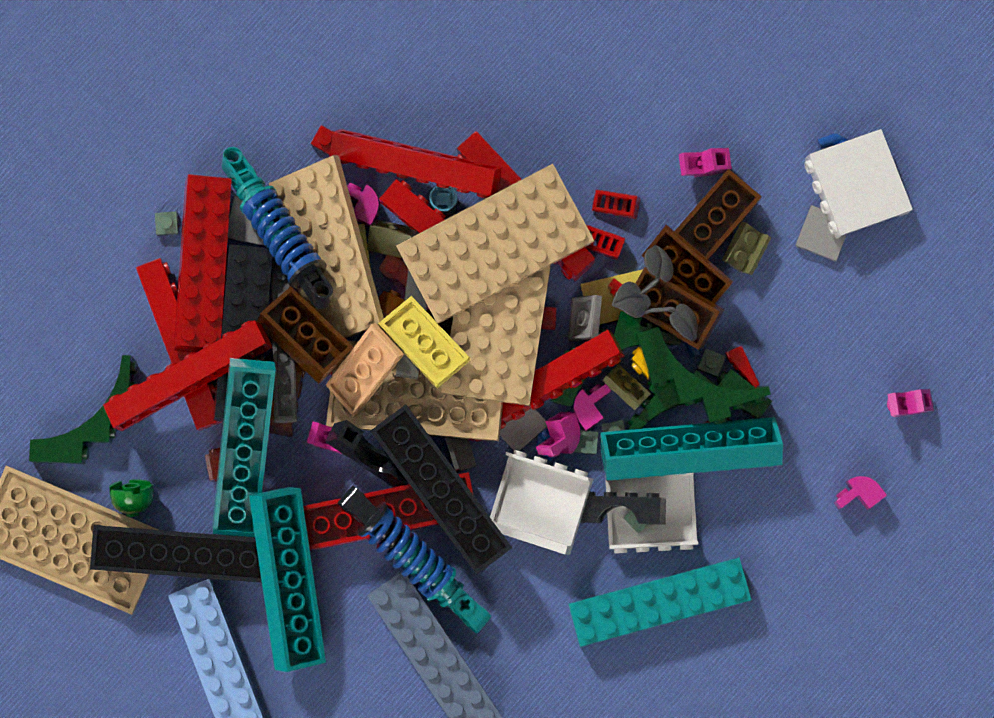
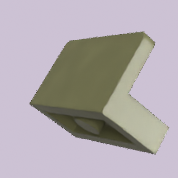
(386, 235)

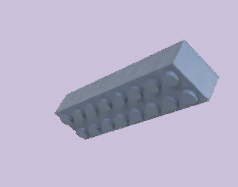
(431, 650)

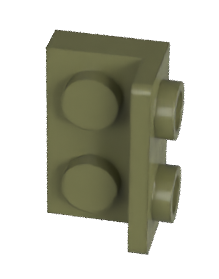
(746, 249)
(626, 387)

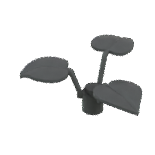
(636, 304)

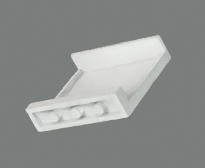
(857, 183)
(540, 502)
(680, 514)

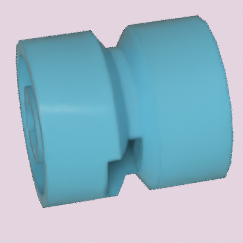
(444, 200)

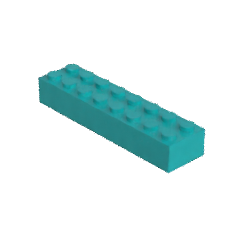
(243, 444)
(691, 448)
(287, 579)
(659, 602)

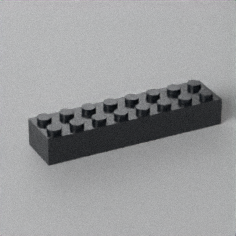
(244, 299)
(441, 489)
(174, 553)

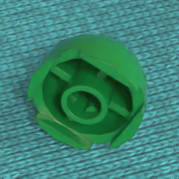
(131, 497)

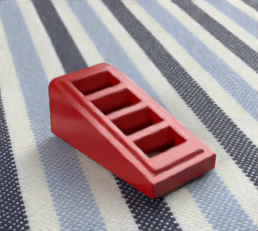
(617, 196)
(612, 237)
(741, 363)

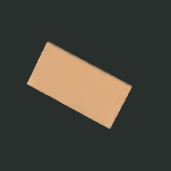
(364, 369)

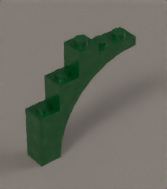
(626, 338)
(666, 399)
(716, 399)
(71, 446)

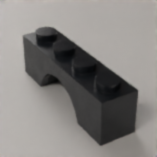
(351, 442)
(647, 510)

